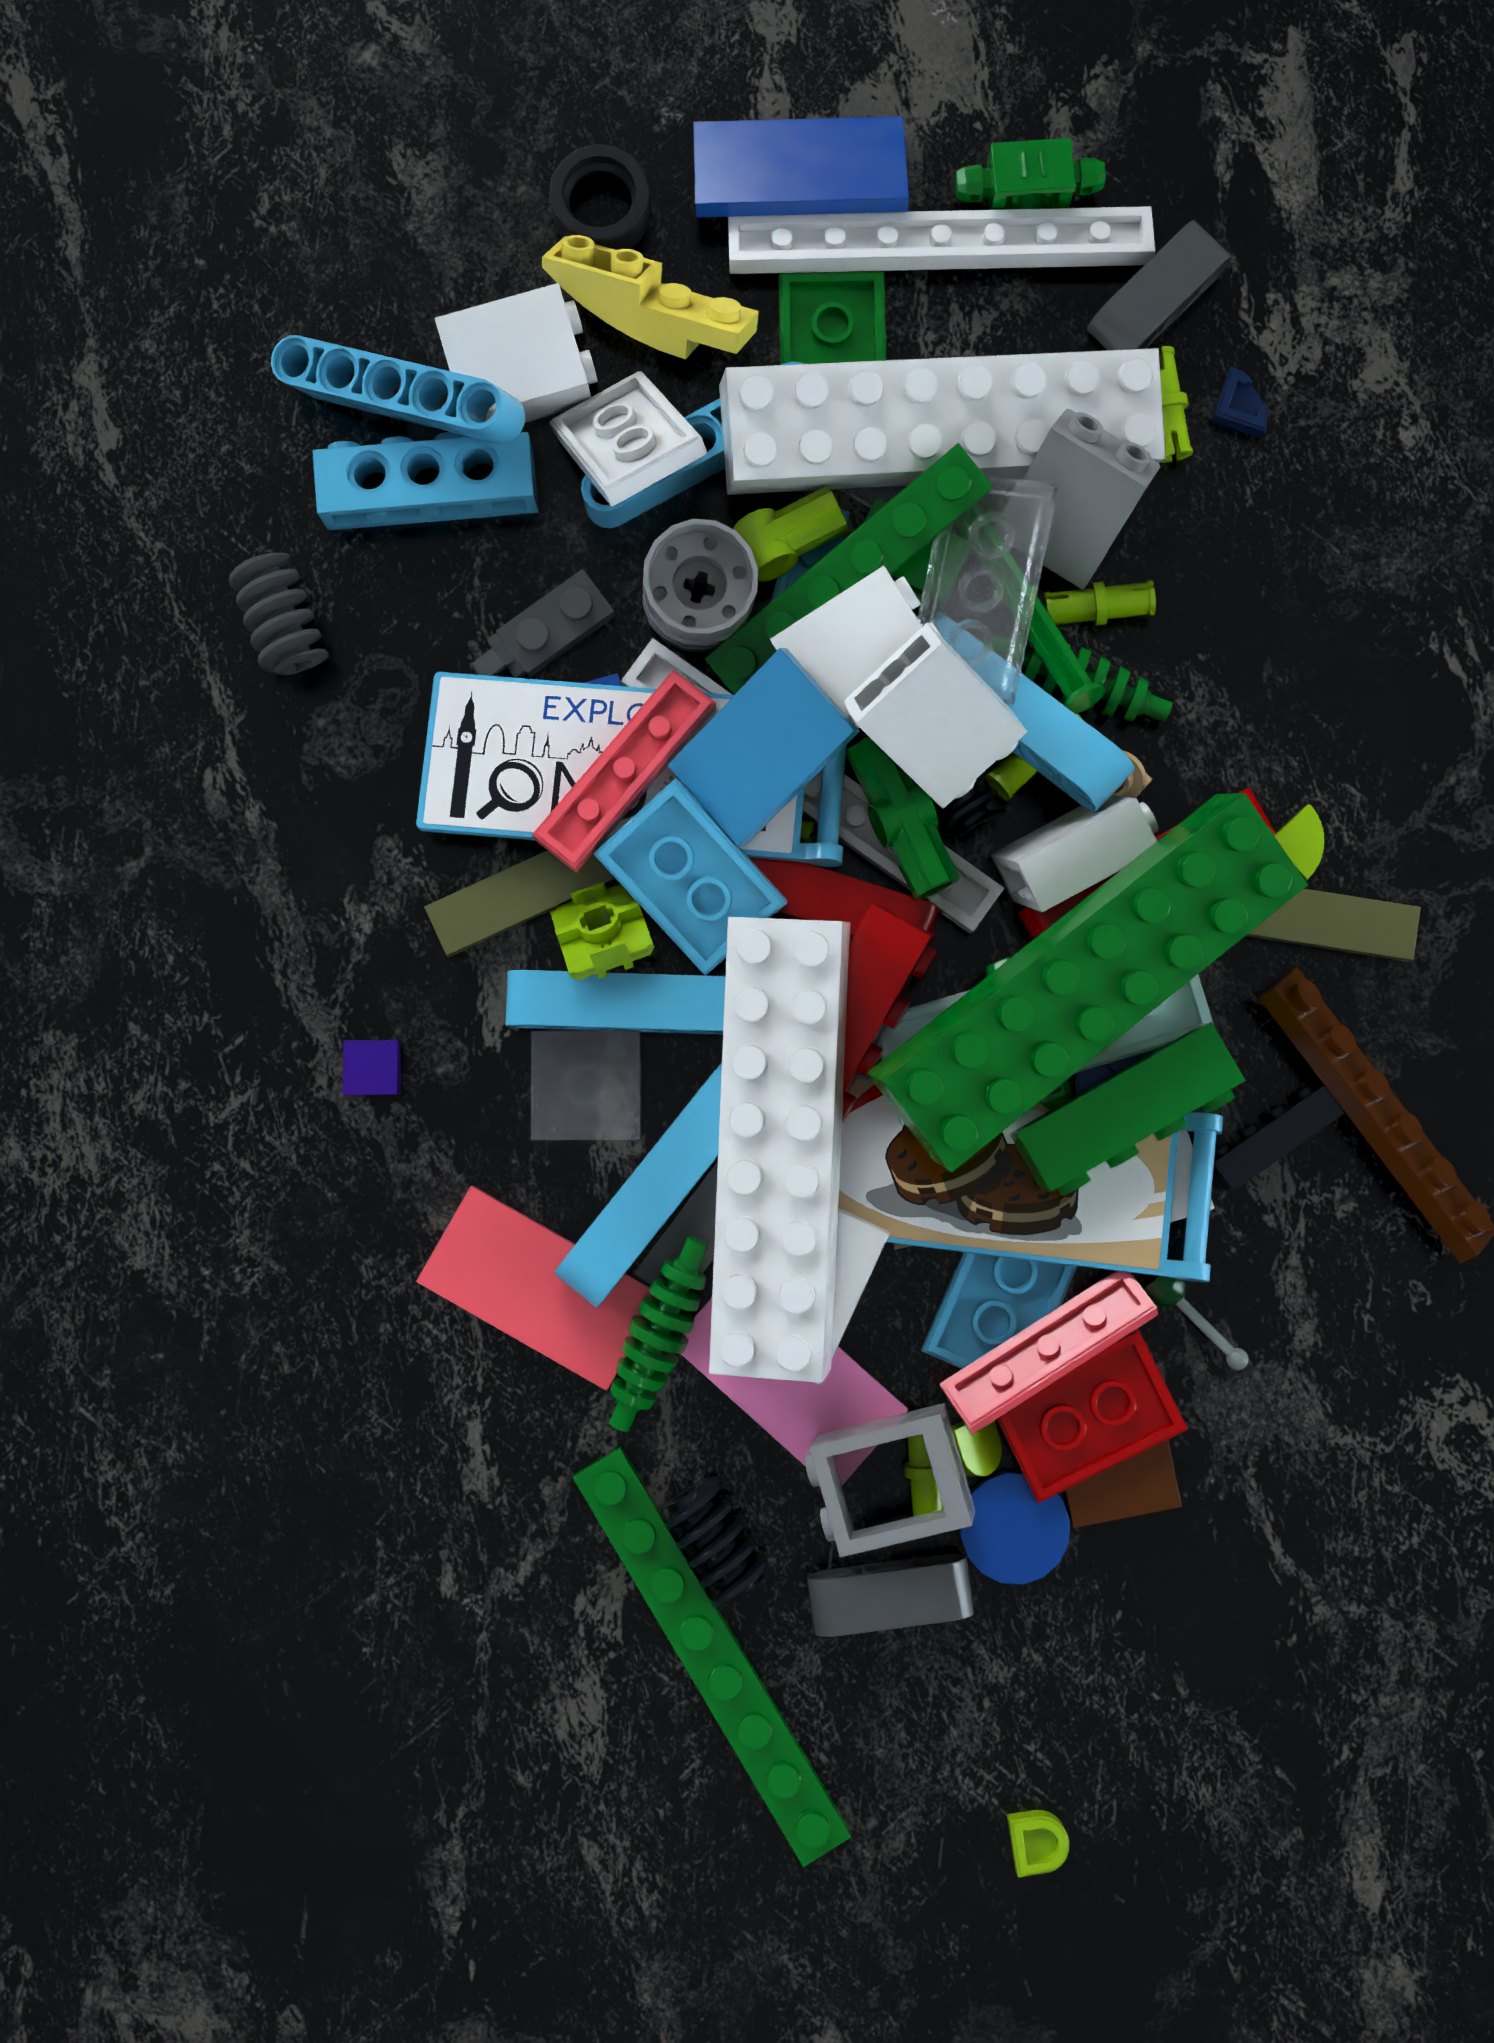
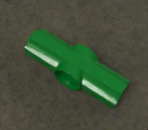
(903, 820)

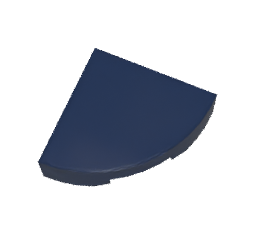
(1240, 405)

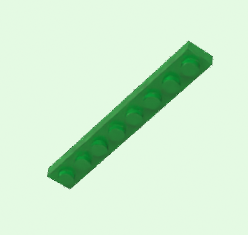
(712, 1657)

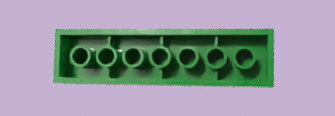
(1087, 979)

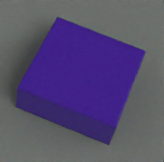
(371, 1067)

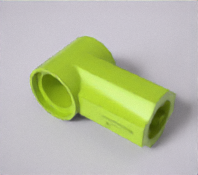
(786, 534)

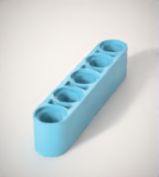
(418, 395)
(708, 425)
(1067, 748)
(616, 1002)
(646, 1198)

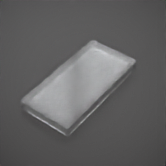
(988, 578)

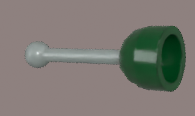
(1170, 1292)

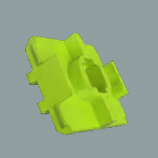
(601, 931)

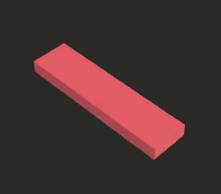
(624, 771)
(1048, 1349)

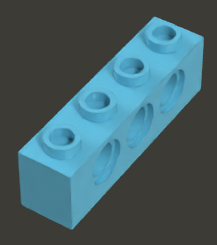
(399, 500)

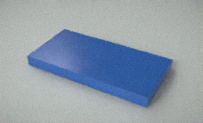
(800, 166)

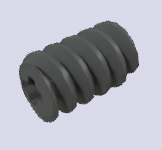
(273, 616)

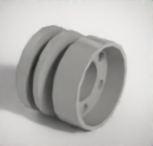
(692, 555)

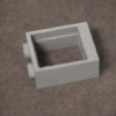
(946, 1466)

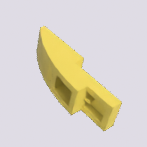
(630, 297)

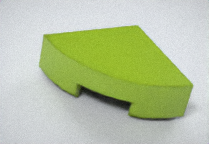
(1303, 840)

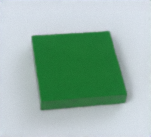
(832, 317)

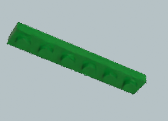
(885, 540)

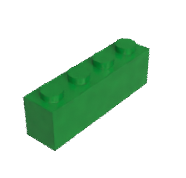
(1128, 1108)

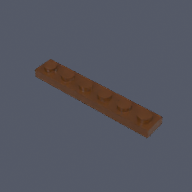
(1379, 1115)

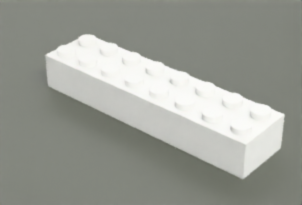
(897, 417)
(779, 1148)

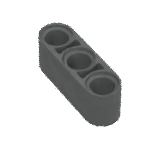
(1160, 290)
(890, 1595)

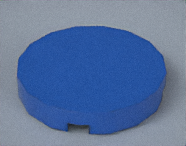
(1012, 1533)

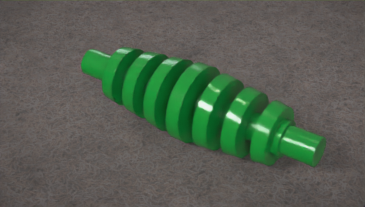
(1135, 699)
(658, 1334)

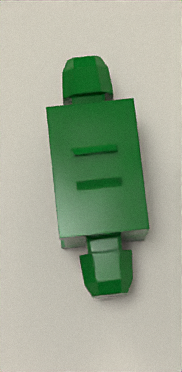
(1030, 176)

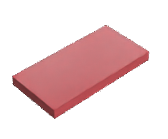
(504, 1273)

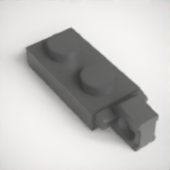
(546, 629)

